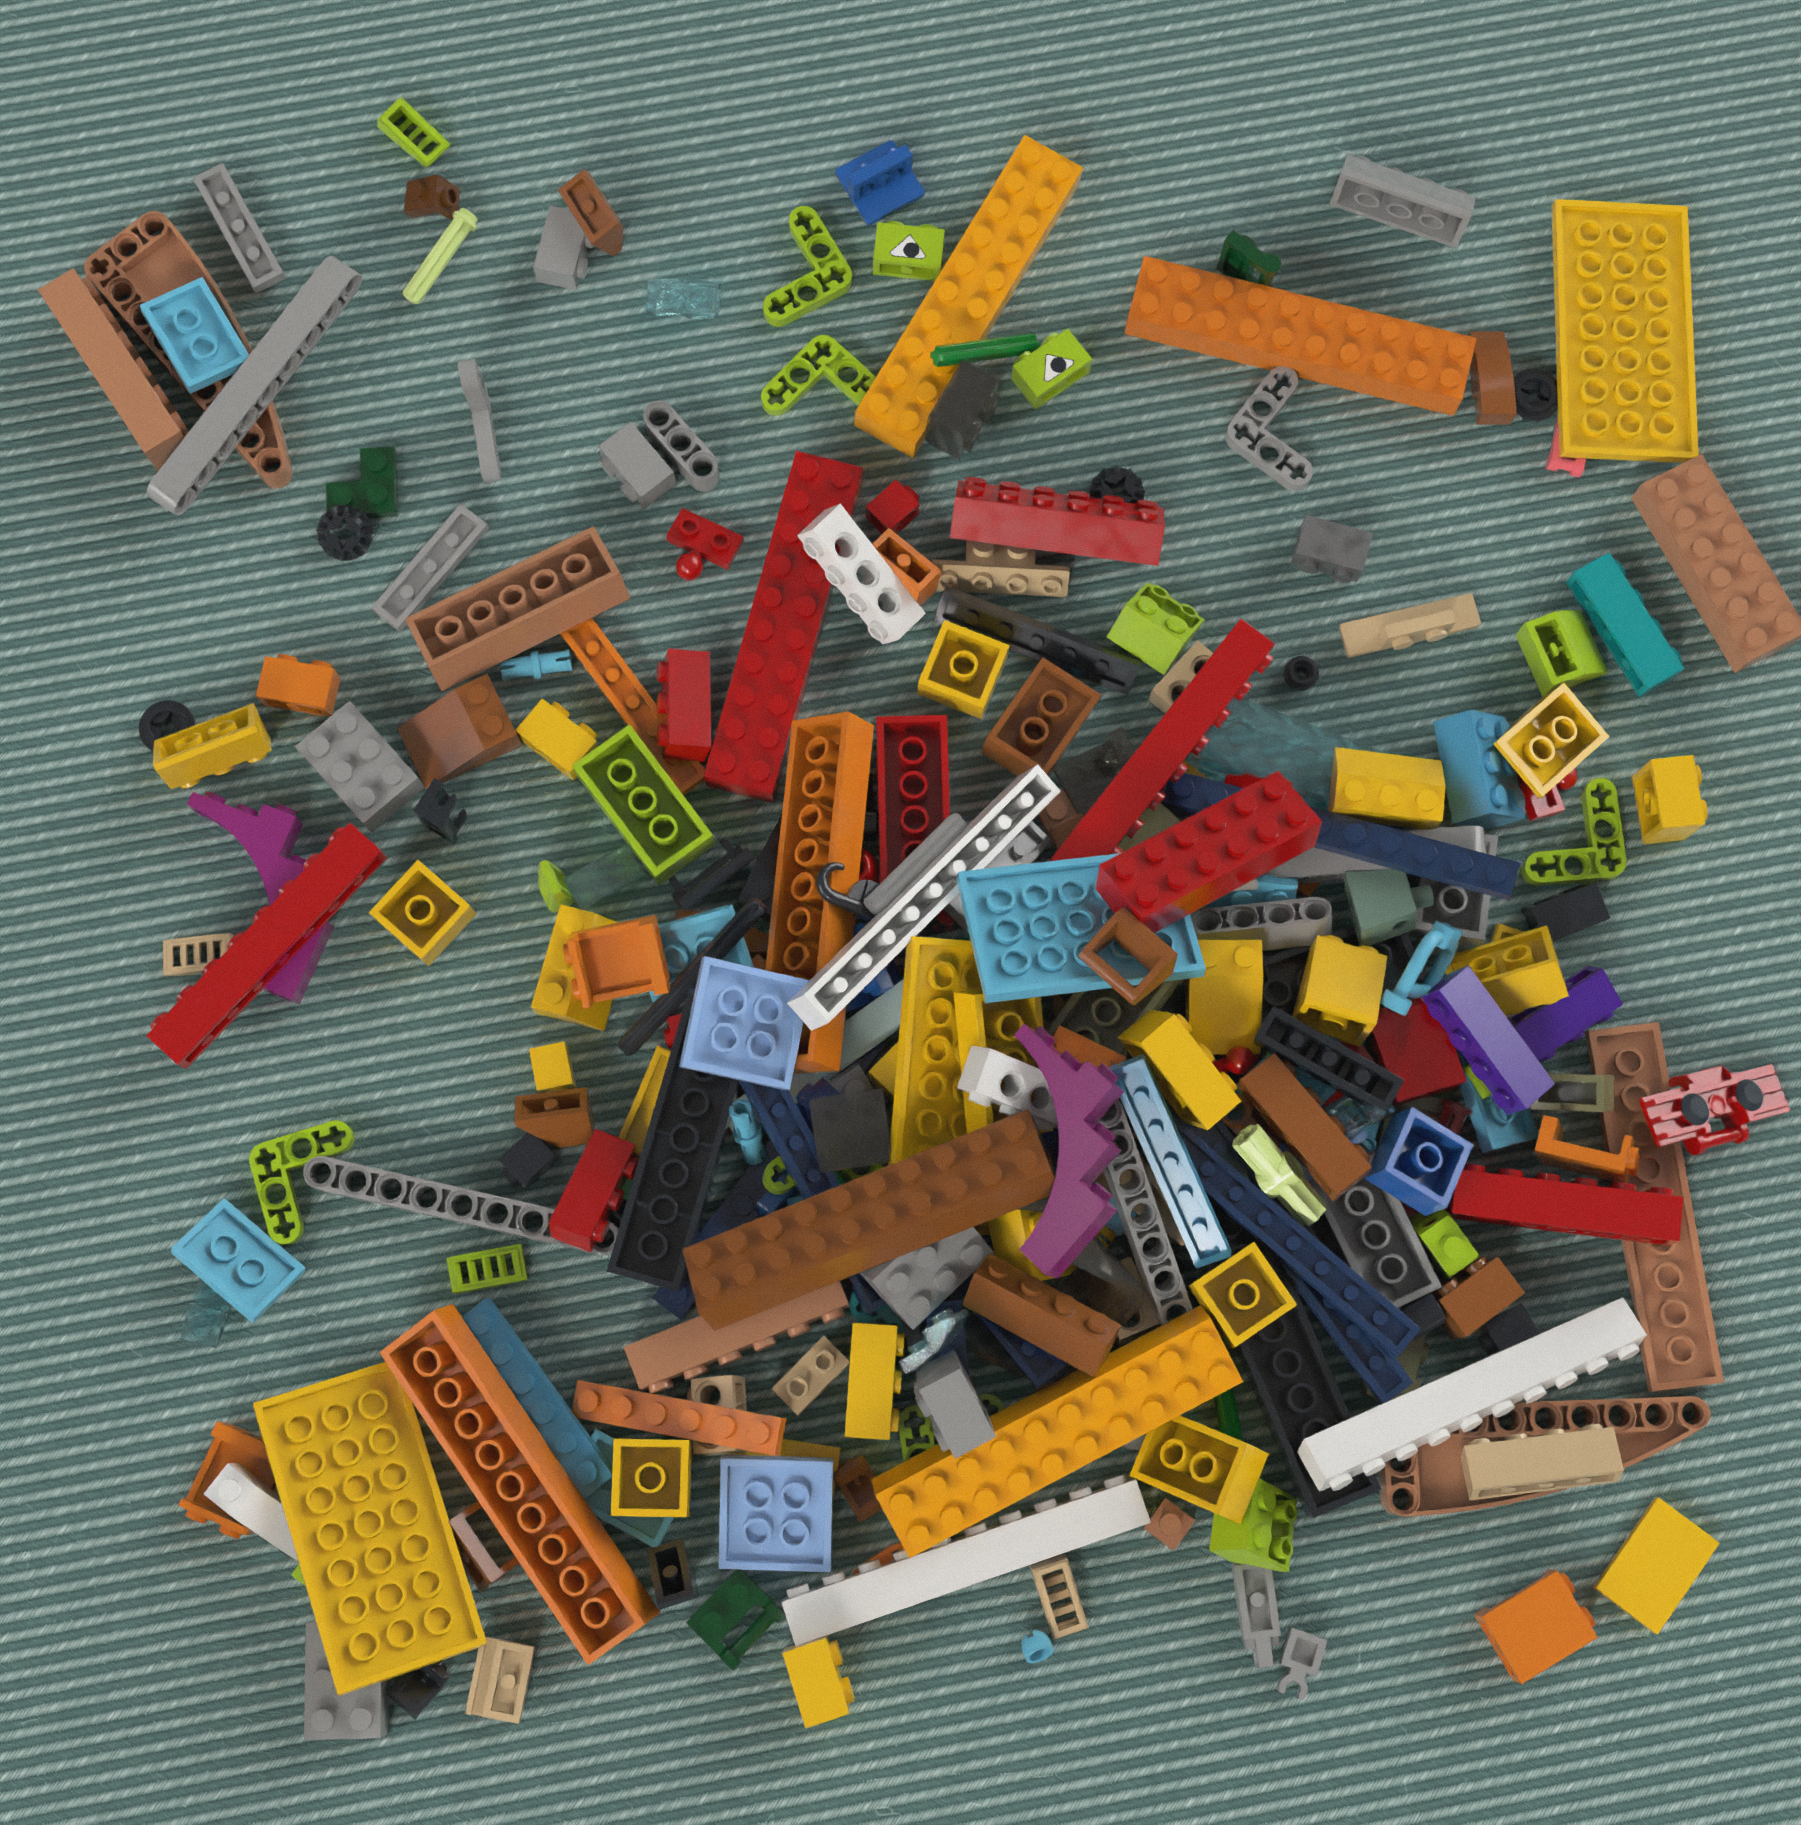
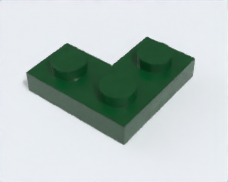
(376, 491)

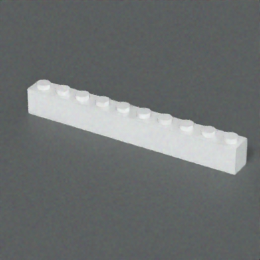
(922, 899)
(1470, 1395)
(964, 1560)

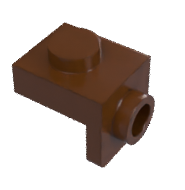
(431, 196)
(856, 1485)

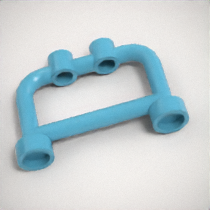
(1440, 935)

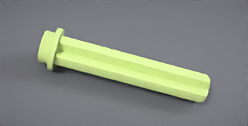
(440, 255)

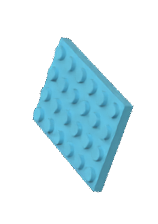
(1036, 921)

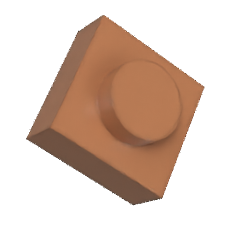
(1169, 1524)

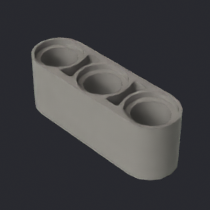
(678, 431)

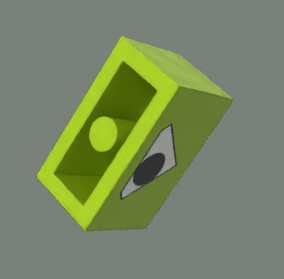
(908, 250)
(1051, 368)

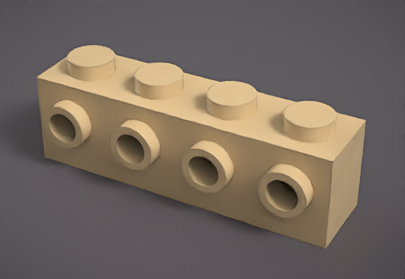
(1541, 1462)

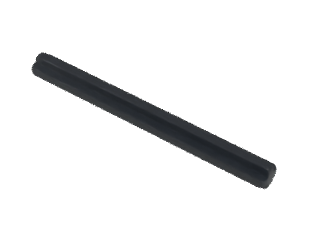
(669, 1002)

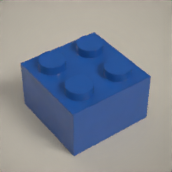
(1419, 1161)

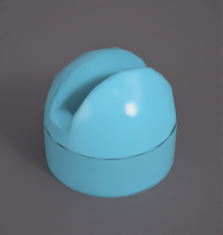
(1036, 1647)

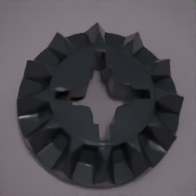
(1526, 382)
(1112, 477)
(357, 522)
(161, 714)

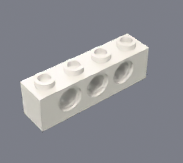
(878, 579)
(983, 1077)

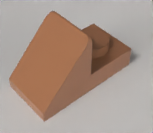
(1059, 819)

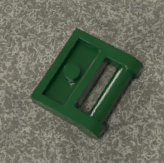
(1241, 256)
(726, 1609)

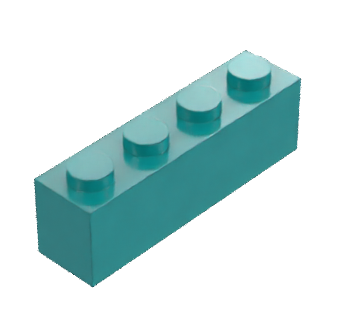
(1625, 624)

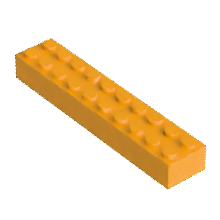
(969, 291)
(1058, 1431)

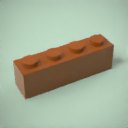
(1304, 1126)
(1041, 1314)

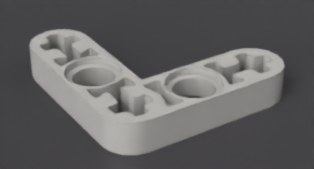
(479, 404)
(1257, 426)

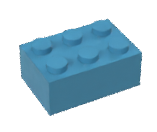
(1477, 776)

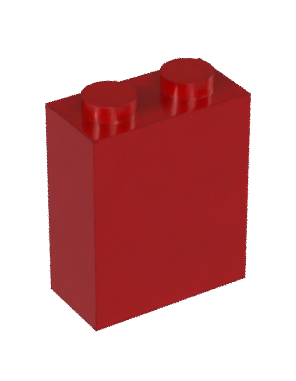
(1416, 1051)

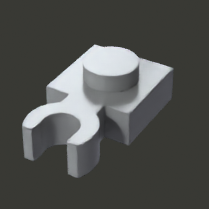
(1302, 1655)

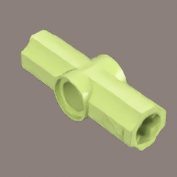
(1279, 1175)

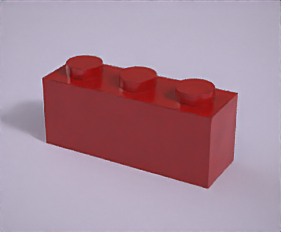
(684, 705)
(594, 1191)

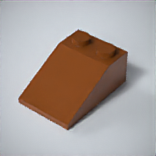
(1040, 720)
(459, 732)

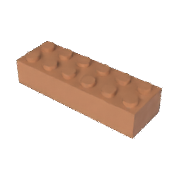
(116, 365)
(1718, 563)
(517, 608)
(695, 1345)

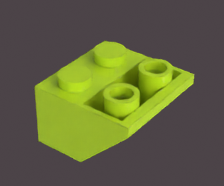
(1155, 627)
(1560, 650)
(1264, 1533)

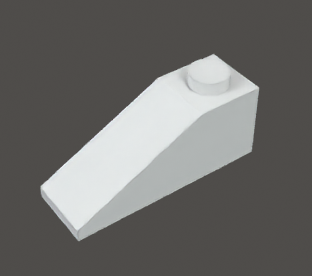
(252, 1505)

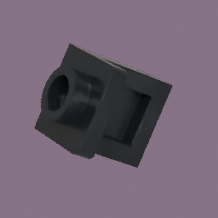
(419, 1687)

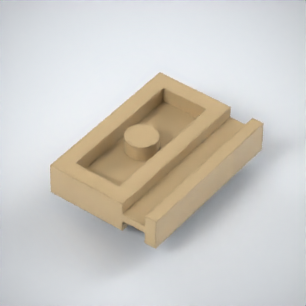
(500, 1680)

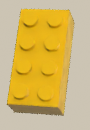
(993, 1027)

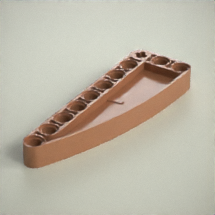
(155, 269)
(1436, 1474)

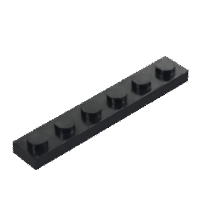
(1039, 640)

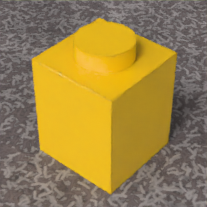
(552, 1067)

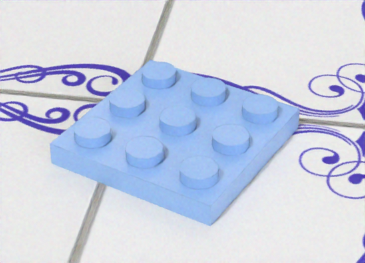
(743, 1024)
(776, 1513)

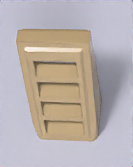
(197, 942)
(1065, 1575)

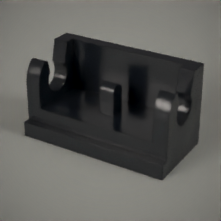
(435, 809)
(1568, 911)

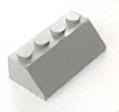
(1403, 200)
(1380, 1242)

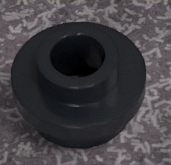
(1305, 664)

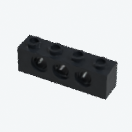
(1328, 1061)

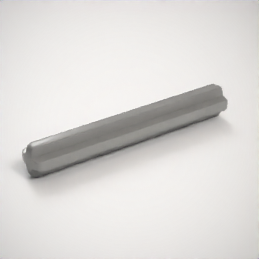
(914, 864)

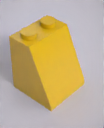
(1341, 989)

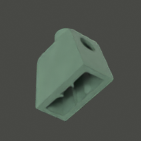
(1383, 903)

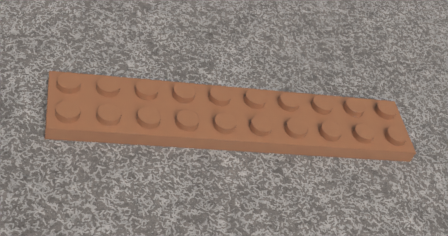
(1663, 1280)

